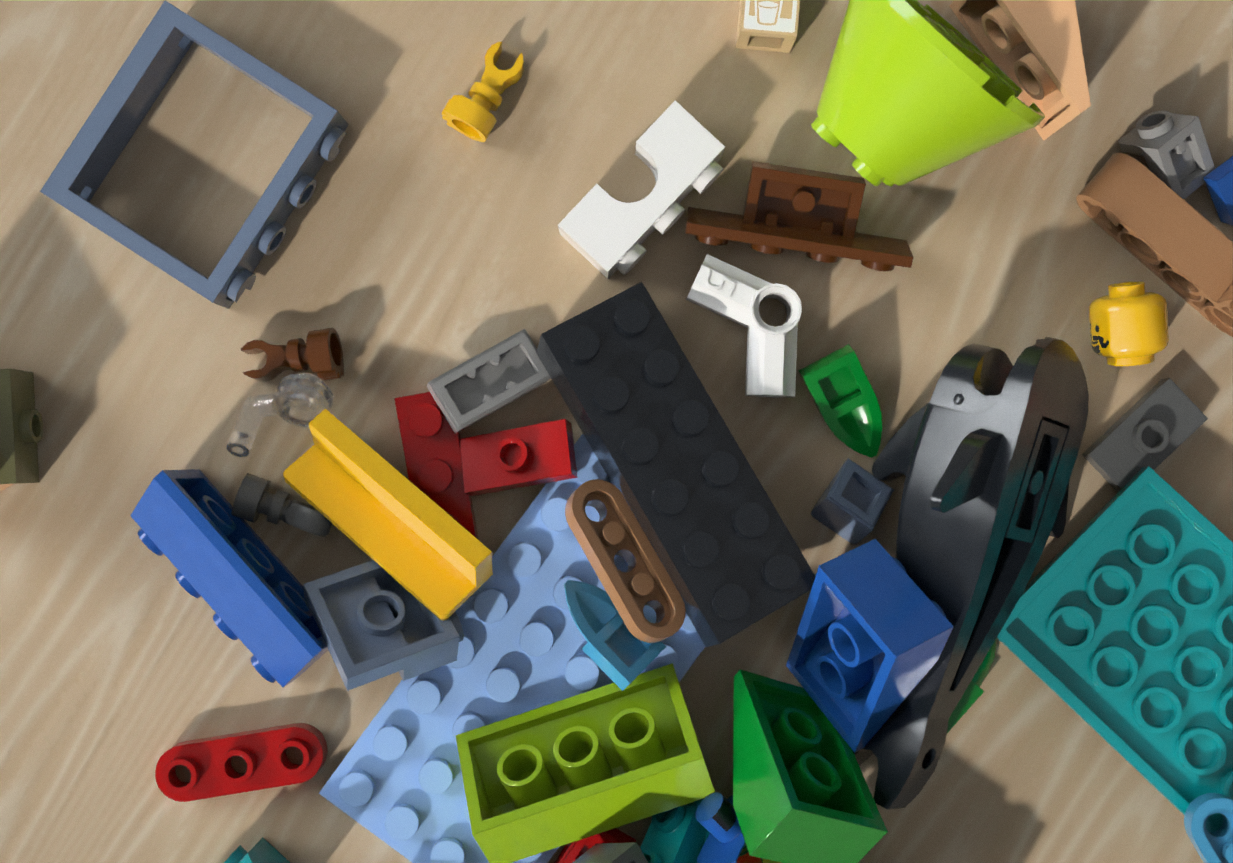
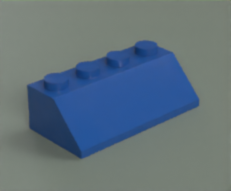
(231, 571)

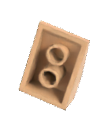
(1037, 49)

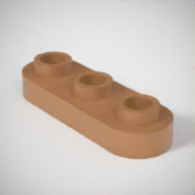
(622, 535)

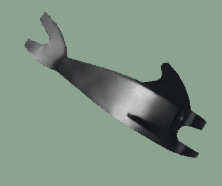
(975, 512)

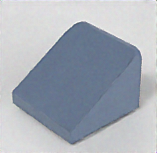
(852, 502)

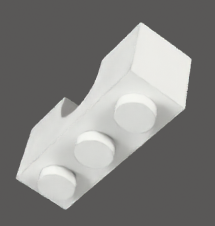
(681, 158)

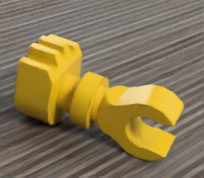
(473, 115)

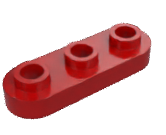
(261, 749)

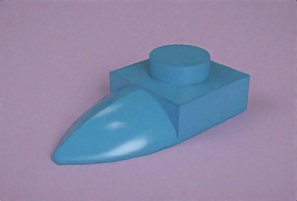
(607, 637)

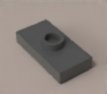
(1145, 434)

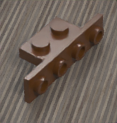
(801, 213)

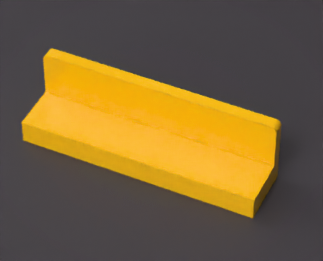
(389, 518)

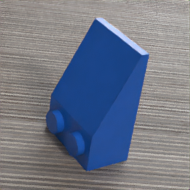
(865, 640)

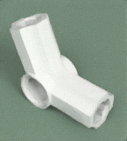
(769, 348)

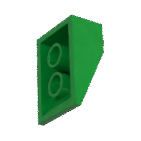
(797, 779)

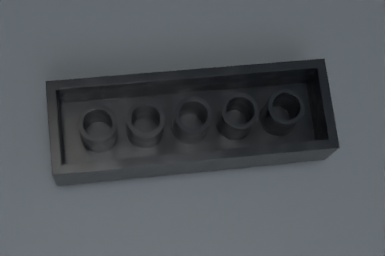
(675, 464)

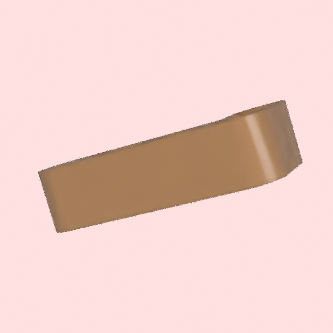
(1164, 235)

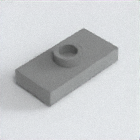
(489, 381)

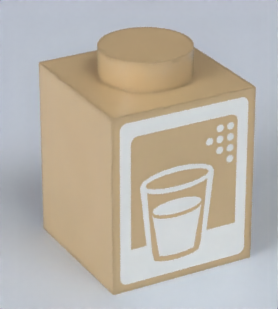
(767, 25)

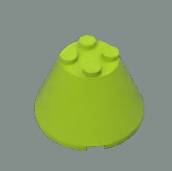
(913, 93)

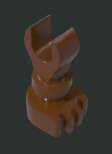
(320, 353)

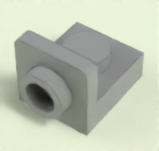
(1172, 149)

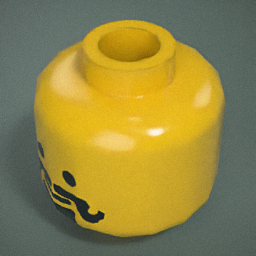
(1129, 324)

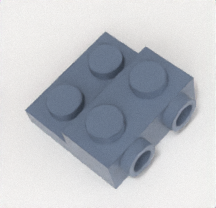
(378, 626)

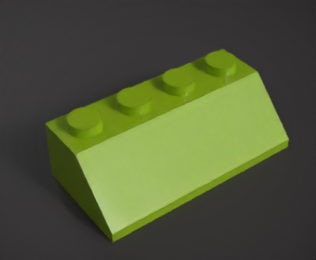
(581, 766)

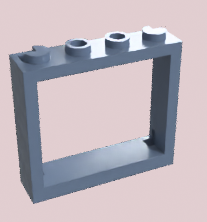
(125, 107)

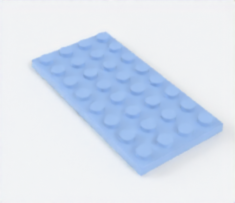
(514, 658)

